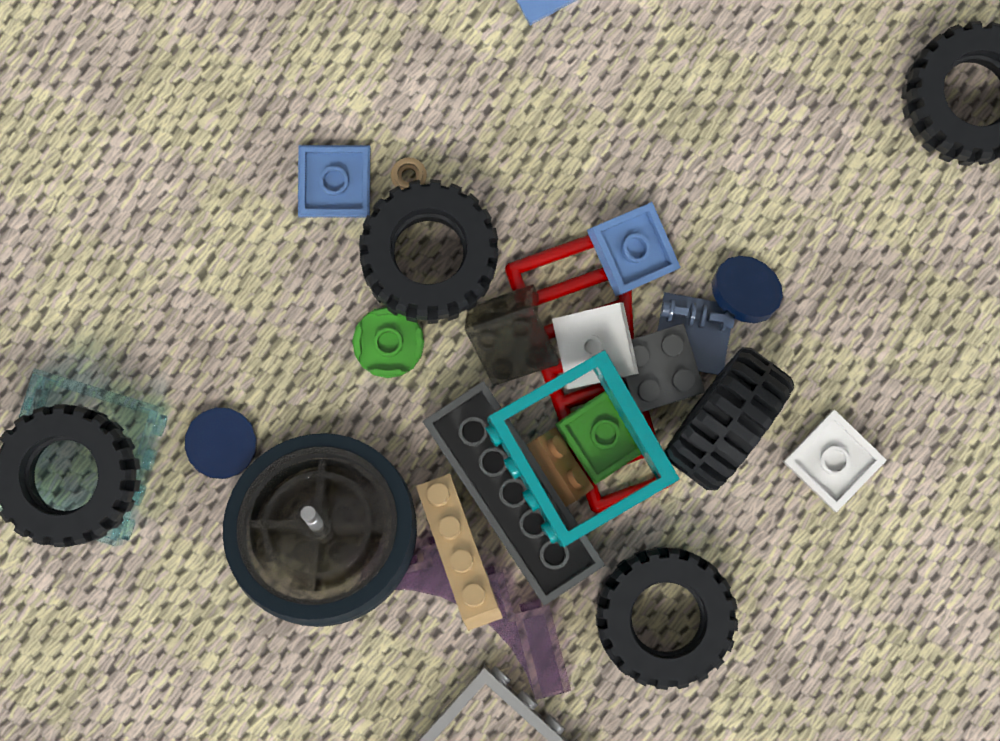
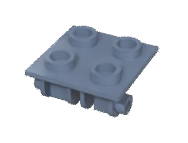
(705, 325)

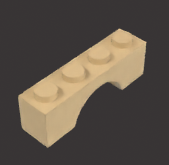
(459, 552)

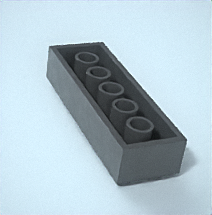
(480, 466)

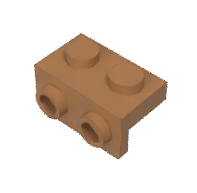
(560, 466)

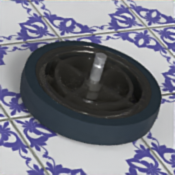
(320, 530)

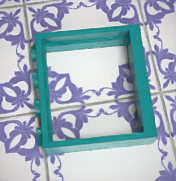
(631, 417)

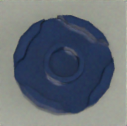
(747, 289)
(220, 443)

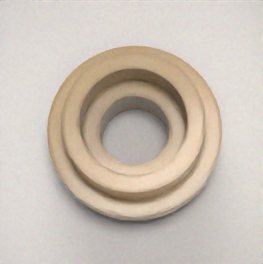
(407, 164)

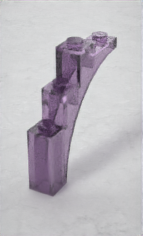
(526, 631)

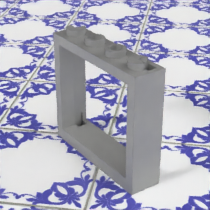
(521, 703)

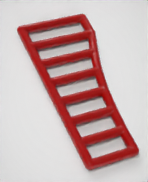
(560, 401)

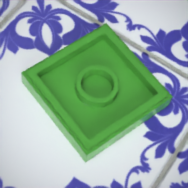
(598, 438)

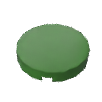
(399, 351)

